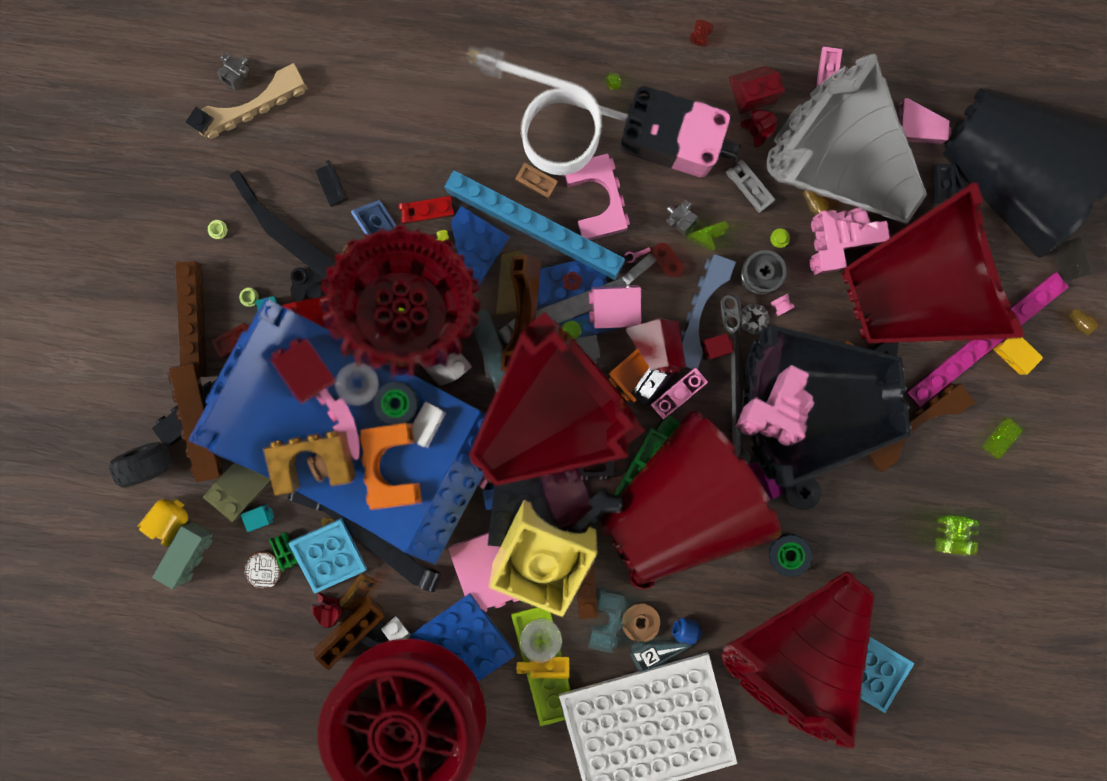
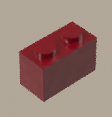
(717, 346)

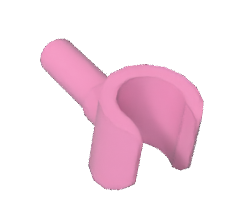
(637, 254)

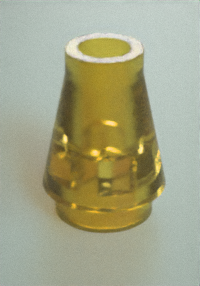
(815, 202)
(1084, 322)

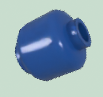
(687, 630)

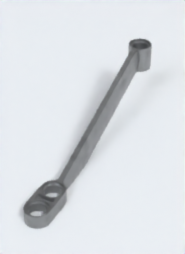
(580, 303)

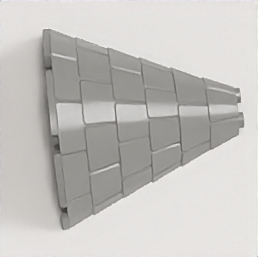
(850, 145)

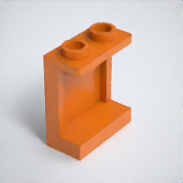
(629, 374)

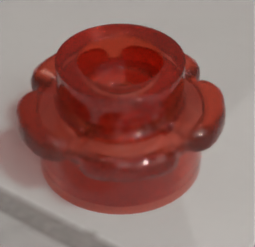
(577, 281)

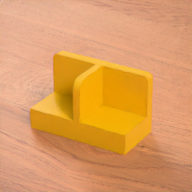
(1018, 355)

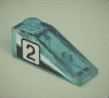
(654, 652)

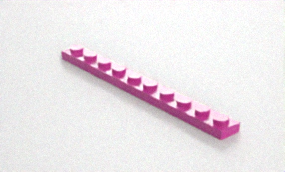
(976, 349)

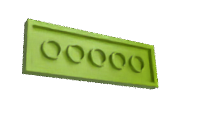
(544, 690)

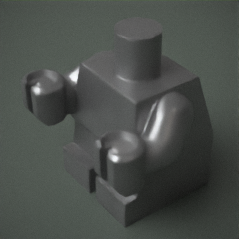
(233, 71)
(682, 218)

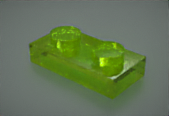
(1002, 438)

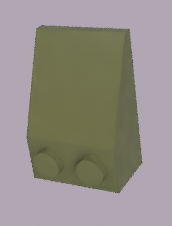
(236, 491)

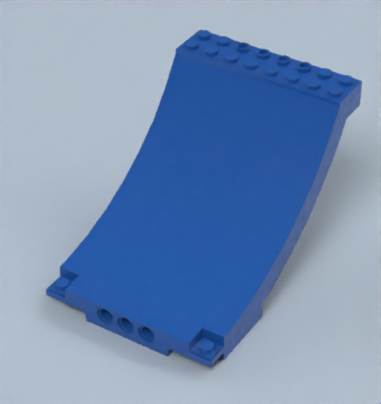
(255, 407)

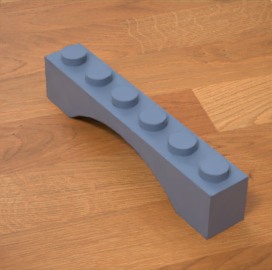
(717, 273)

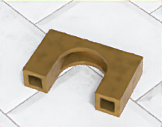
(331, 447)

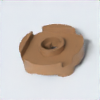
(640, 633)

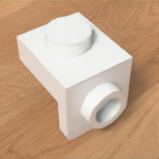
(395, 630)

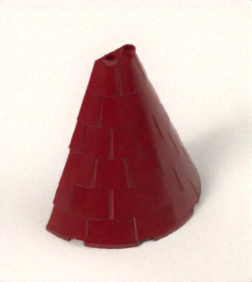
(810, 660)

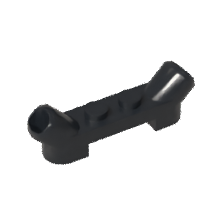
(601, 503)

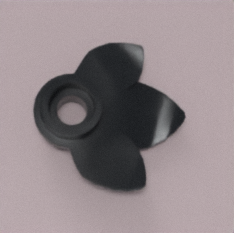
(307, 286)

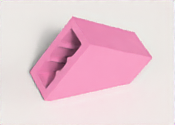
(922, 124)

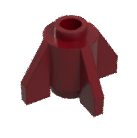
(761, 125)
(327, 611)

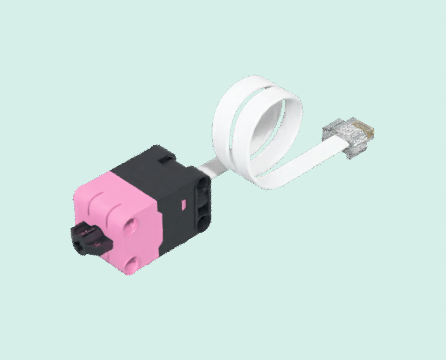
(657, 127)

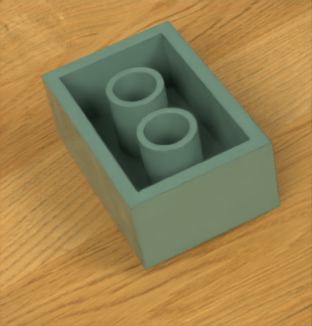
(183, 555)

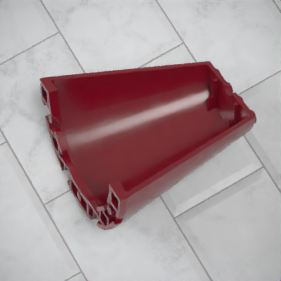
(933, 281)
(690, 505)

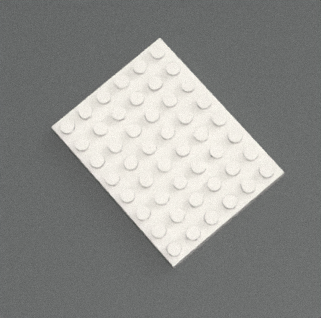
(650, 724)

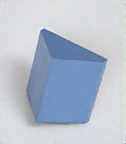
(373, 218)

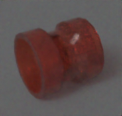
(701, 32)

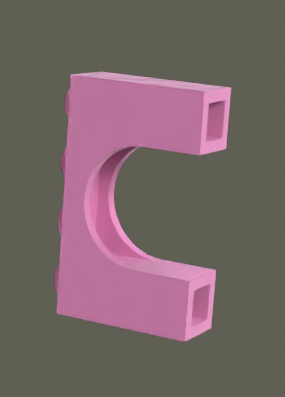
(613, 220)

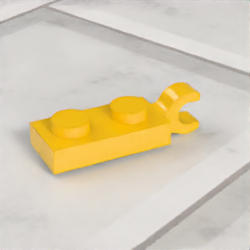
(555, 668)

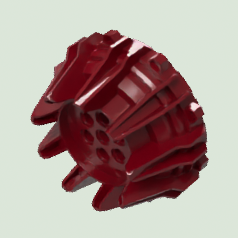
(376, 271)

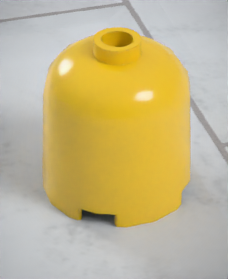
(164, 520)

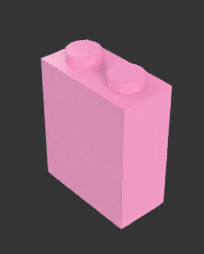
(615, 306)

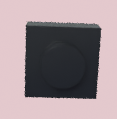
(199, 120)

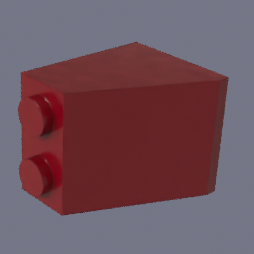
(756, 88)
(659, 344)
(302, 370)

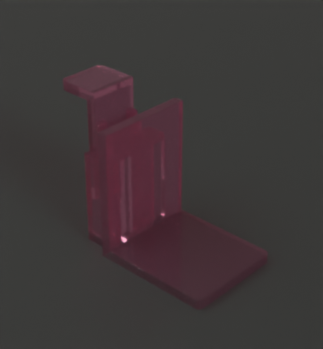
(566, 496)

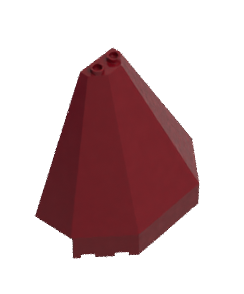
(551, 411)

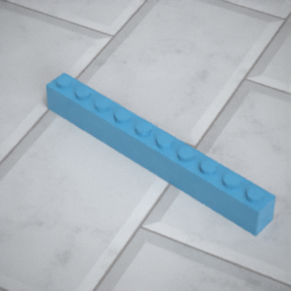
(534, 225)

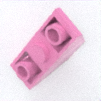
(679, 393)

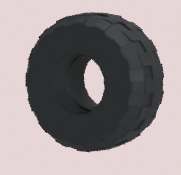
(140, 464)

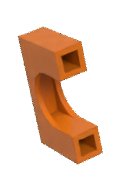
(375, 444)

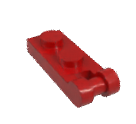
(426, 210)

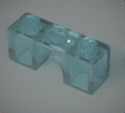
(605, 637)

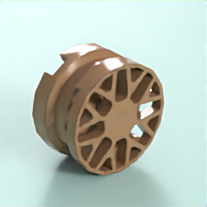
(319, 467)

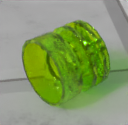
(957, 535)

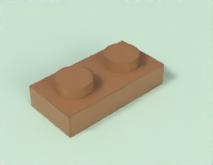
(536, 180)

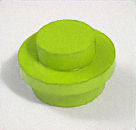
(780, 238)

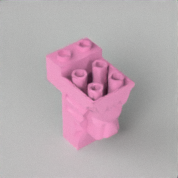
(843, 233)
(783, 413)

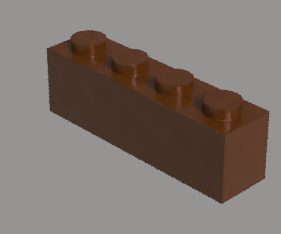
(348, 633)

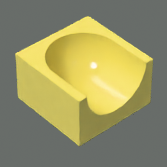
(542, 562)

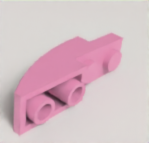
(339, 411)

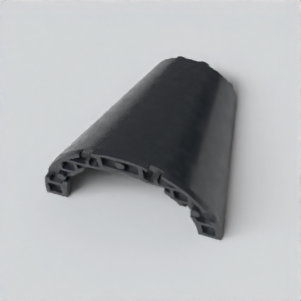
(1032, 164)
(853, 395)

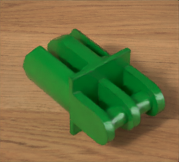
(282, 549)

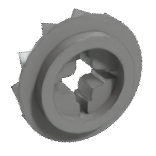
(763, 320)

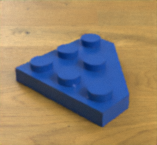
(477, 242)

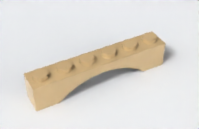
(285, 84)

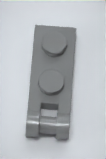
(750, 186)

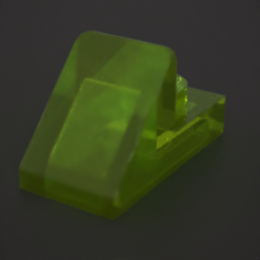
(703, 236)

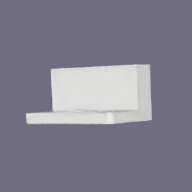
(427, 424)

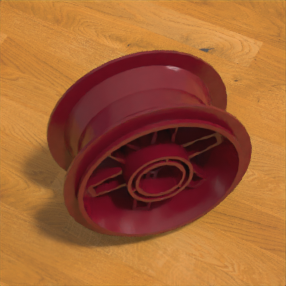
(398, 706)

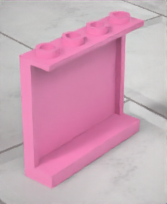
(473, 566)

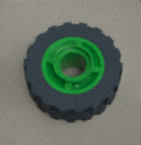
(384, 400)
(802, 556)

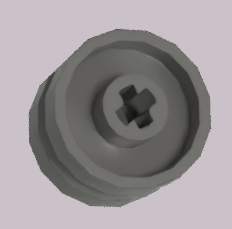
(774, 271)

